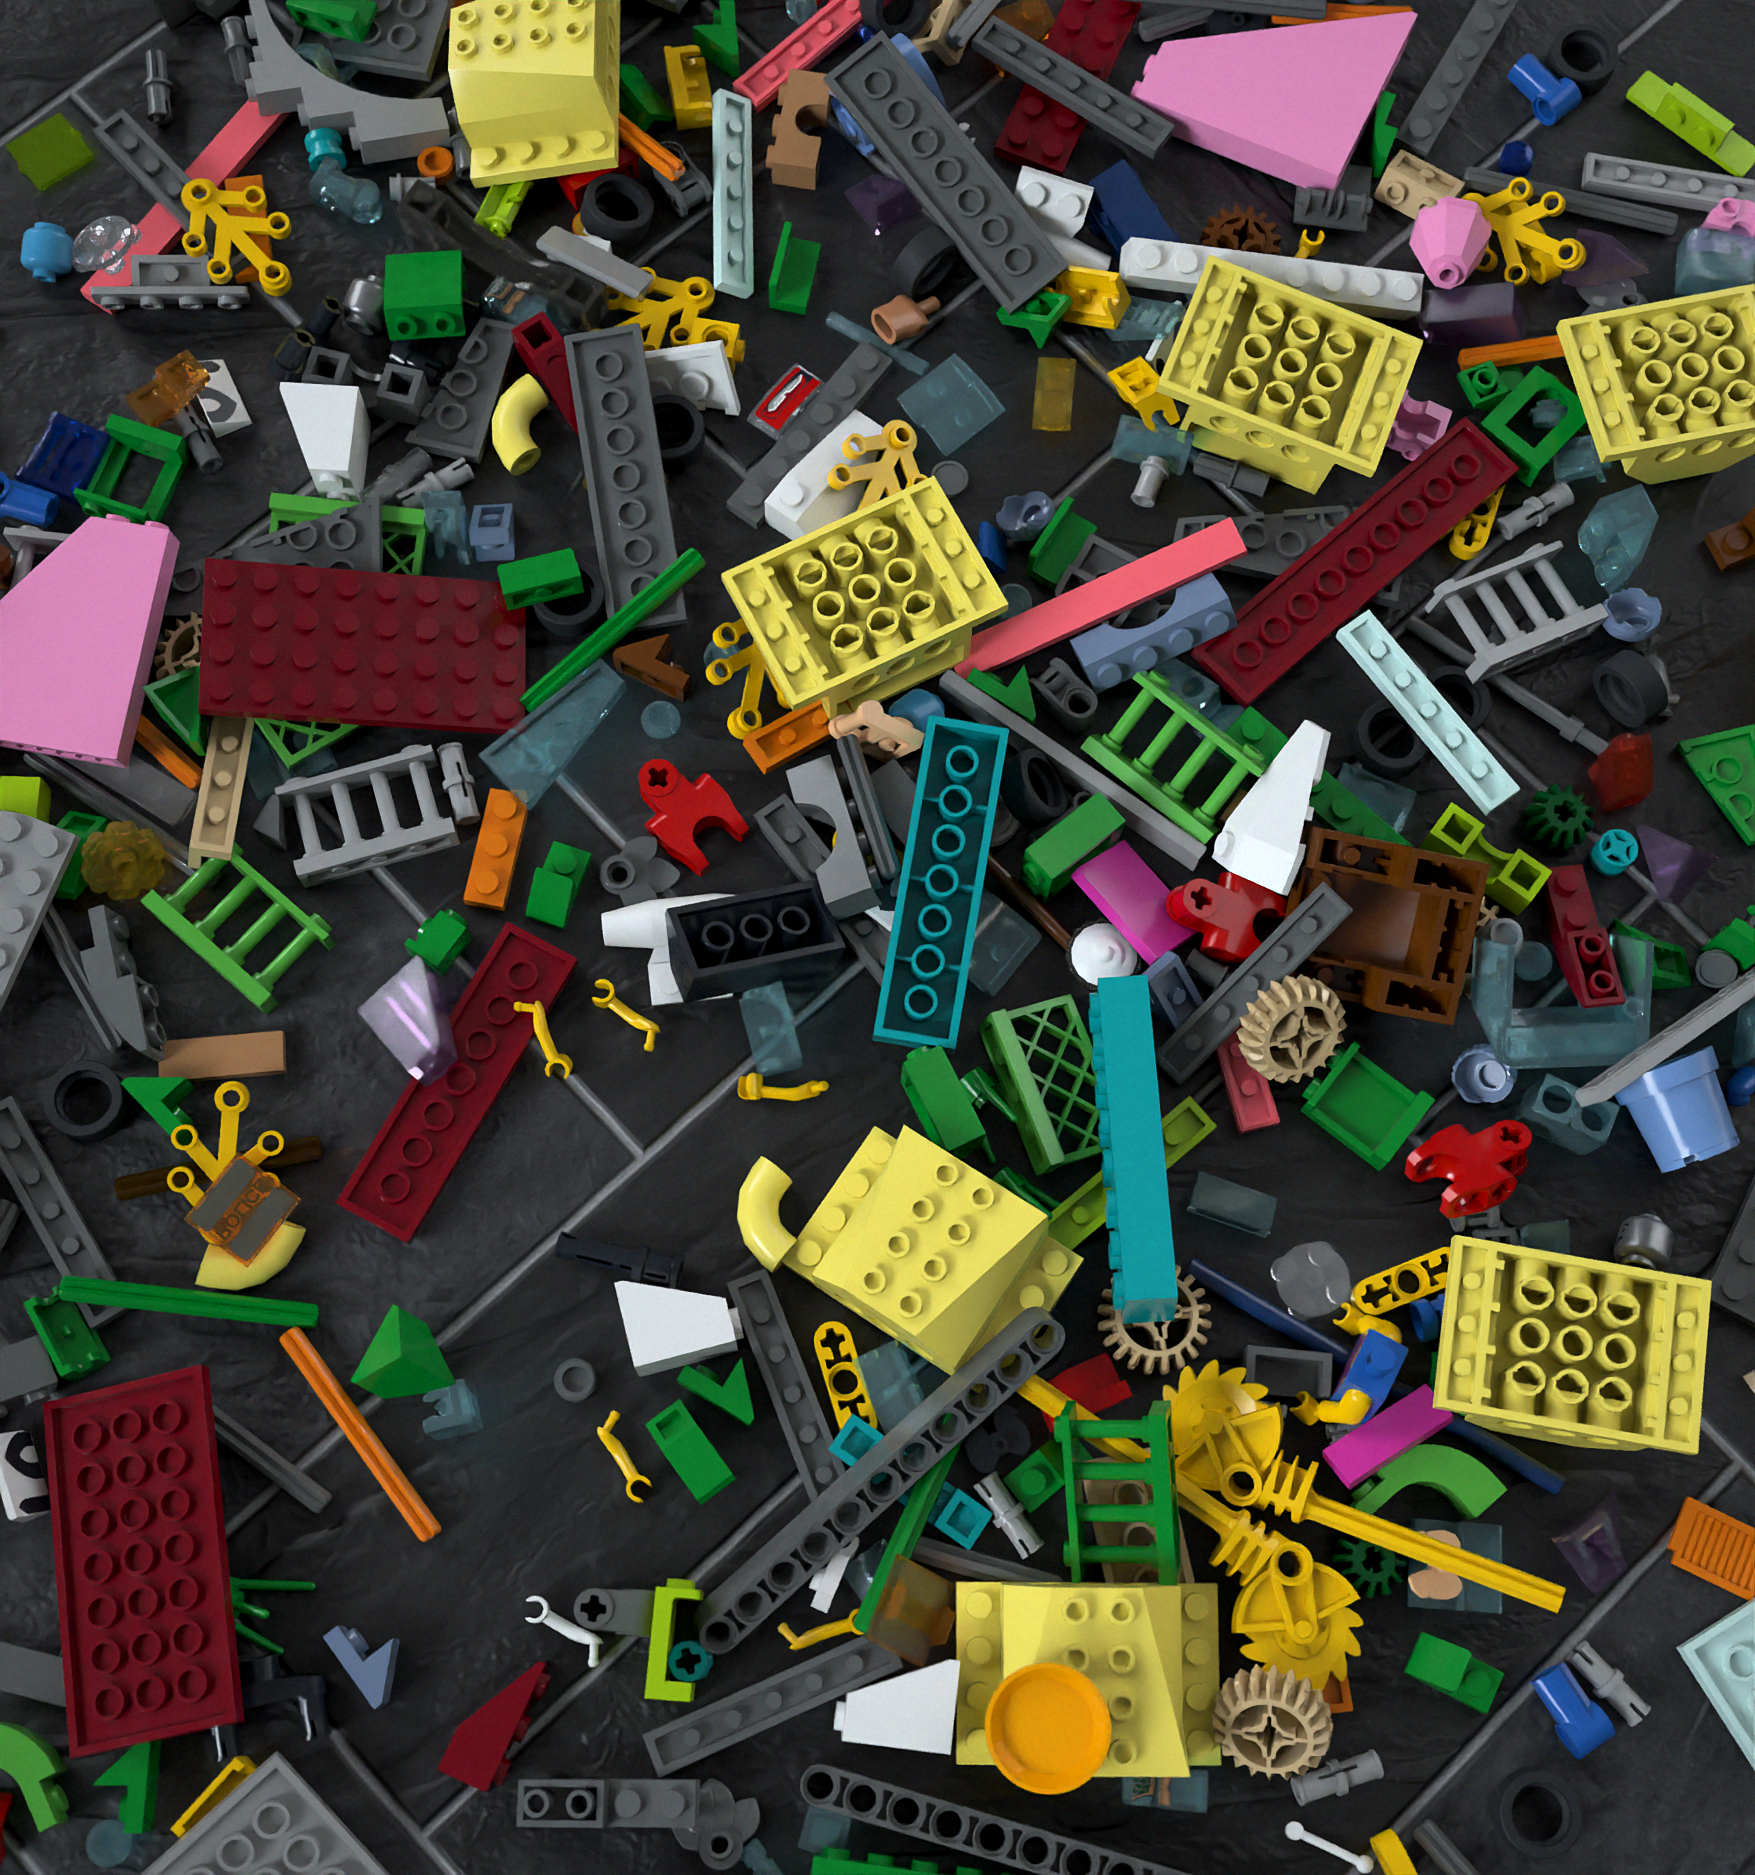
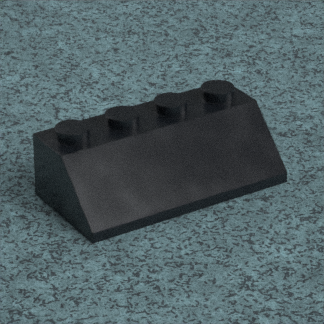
(751, 940)

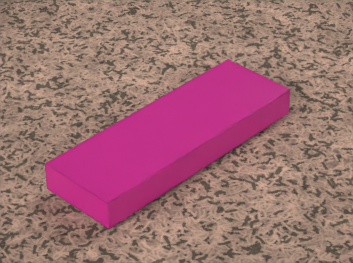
(1386, 1437)

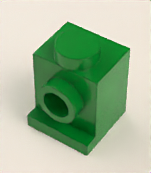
(440, 940)

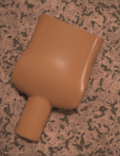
(903, 318)

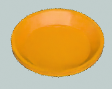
(1048, 1728)

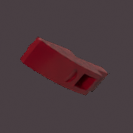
(1578, 940)

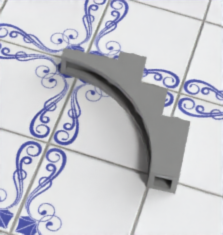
(376, 124)

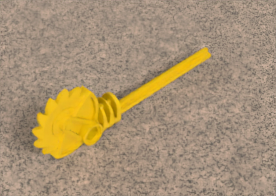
(1228, 1430)
(1290, 1619)

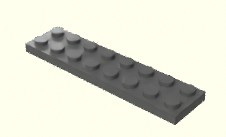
(946, 173)
(623, 468)

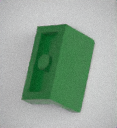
(335, 17)
(639, 100)
(793, 272)
(1058, 545)
(540, 579)

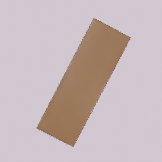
(225, 1056)

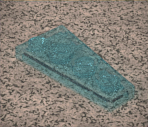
(549, 737)

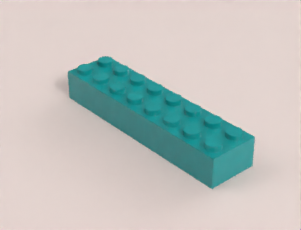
(941, 884)
(1135, 1151)

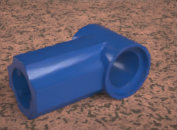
(1549, 95)
(27, 502)
(1579, 1721)

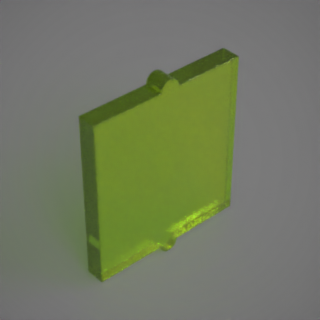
(49, 151)

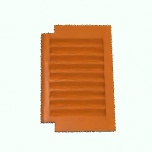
(1714, 1548)

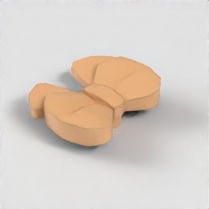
(1437, 1582)

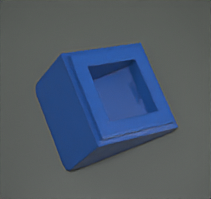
(992, 548)

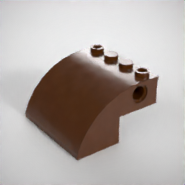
(1409, 923)

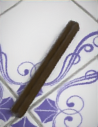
(155, 1180)

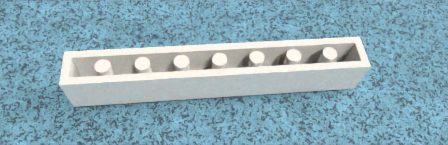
(1352, 287)

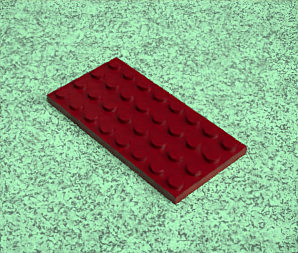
(359, 648)
(141, 1563)

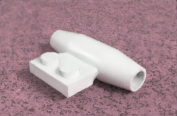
(1060, 211)
(645, 927)

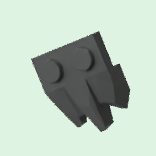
(1092, 562)

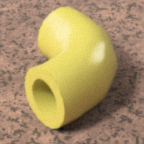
(512, 423)
(759, 1214)
(224, 1272)

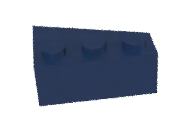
(1124, 209)

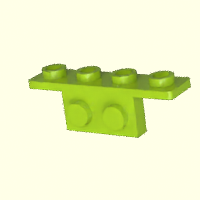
(1693, 122)

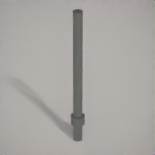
(1570, 727)

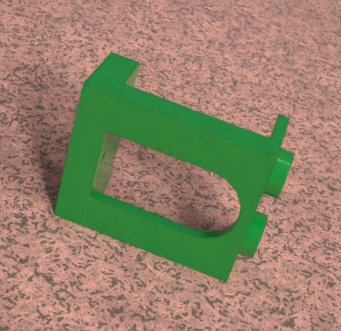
(144, 439)
(1529, 459)

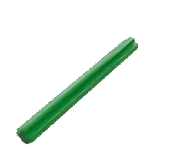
(614, 628)
(188, 1302)
(907, 1530)

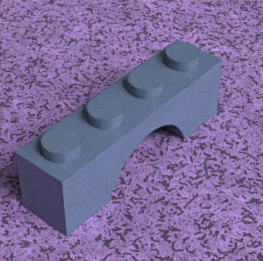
(1115, 654)

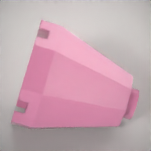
(1450, 240)

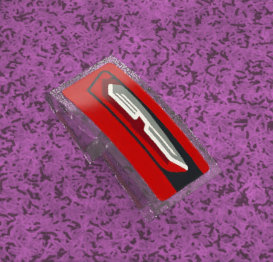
(785, 401)

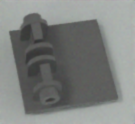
(1343, 210)

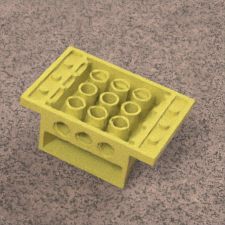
(536, 86)
(1285, 377)
(1668, 382)
(868, 601)
(930, 1249)
(1572, 1348)
(1139, 1644)

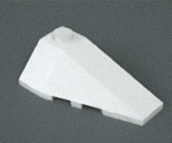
(804, 496)
(1267, 825)

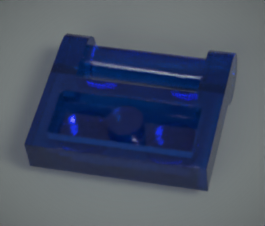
(73, 461)

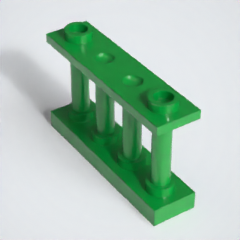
(1156, 1471)

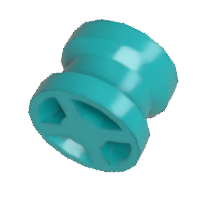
(324, 143)
(1615, 843)

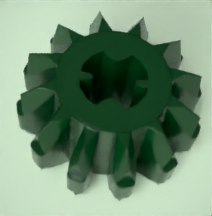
(1562, 804)
(1363, 1577)

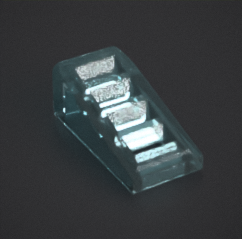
(1140, 320)

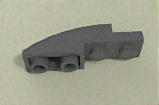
(120, 993)
(608, 1802)

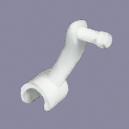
(568, 1629)

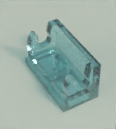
(448, 521)
(770, 1030)
(889, 1383)
(457, 1411)

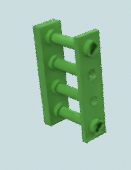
(1138, 772)
(229, 960)

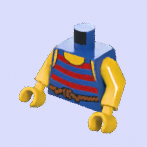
(1366, 1374)

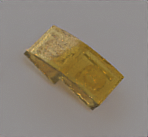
(1054, 394)

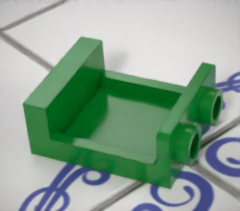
(424, 295)
(1364, 1106)

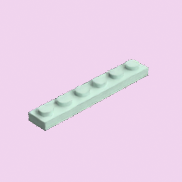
(732, 194)
(1427, 712)

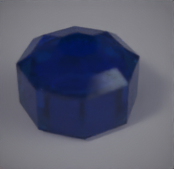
(1517, 158)

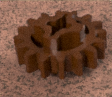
(1230, 228)

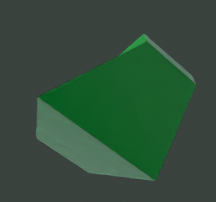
(177, 704)
(1669, 959)
(402, 1359)

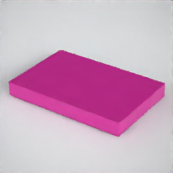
(1132, 901)

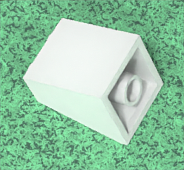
(332, 435)
(675, 1326)
(903, 1711)

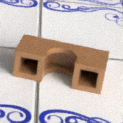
(796, 155)

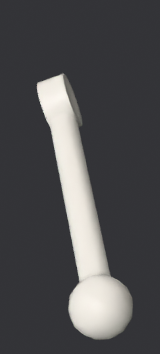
(1295, 1831)

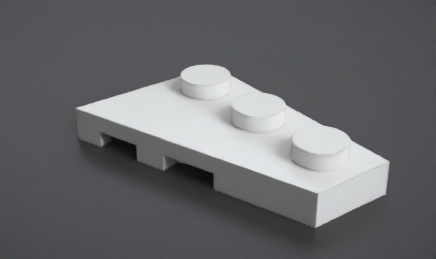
(696, 373)

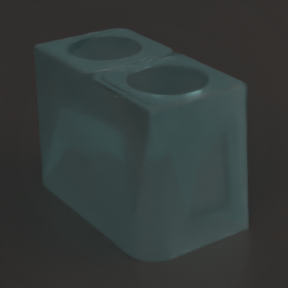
(1713, 262)
(1554, 1126)

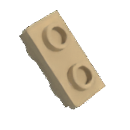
(1414, 184)

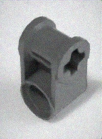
(689, 189)
(1059, 690)
(627, 1611)

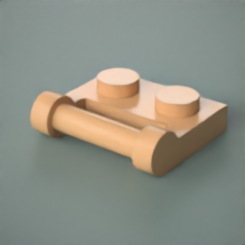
(886, 735)

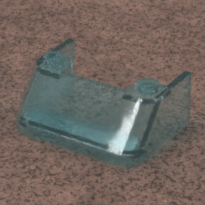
(1562, 1034)

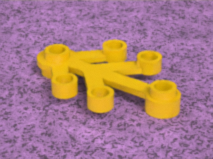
(1513, 228)
(233, 230)
(657, 314)
(879, 473)
(757, 666)
(227, 1145)

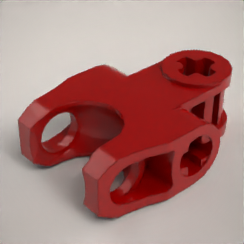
(685, 810)
(1224, 913)
(1477, 1164)

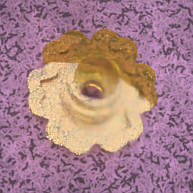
(122, 860)

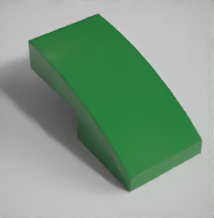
(1380, 135)

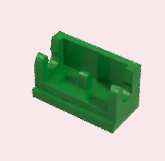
(1738, 940)
(67, 1336)

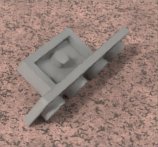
(170, 281)

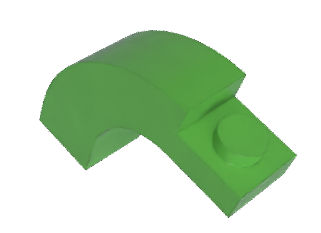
(1447, 1470)
(34, 1765)

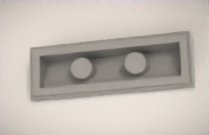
(595, 262)

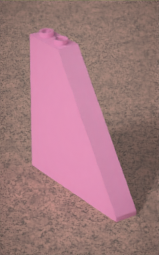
(1278, 96)
(84, 641)

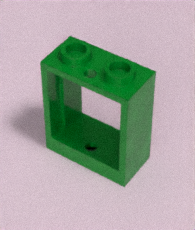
(1068, 845)
(941, 1102)

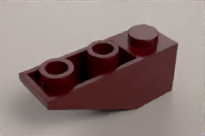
(546, 357)
(484, 1739)

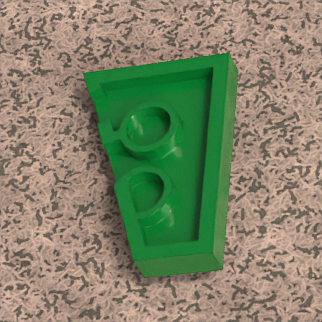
(1727, 771)

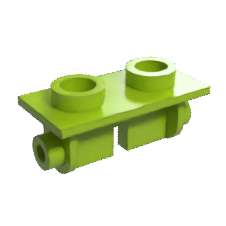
(502, 207)

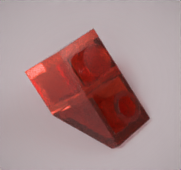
(1623, 772)

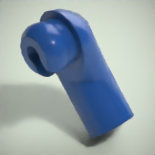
(1741, 1086)

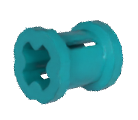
(680, 1652)

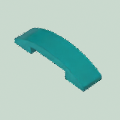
(953, 1511)

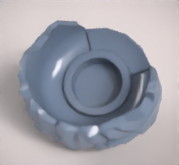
(1025, 516)
(1632, 615)
(1482, 1076)

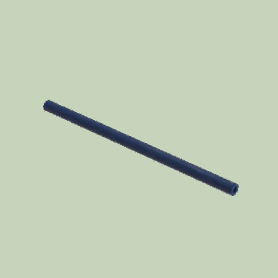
(1319, 1342)

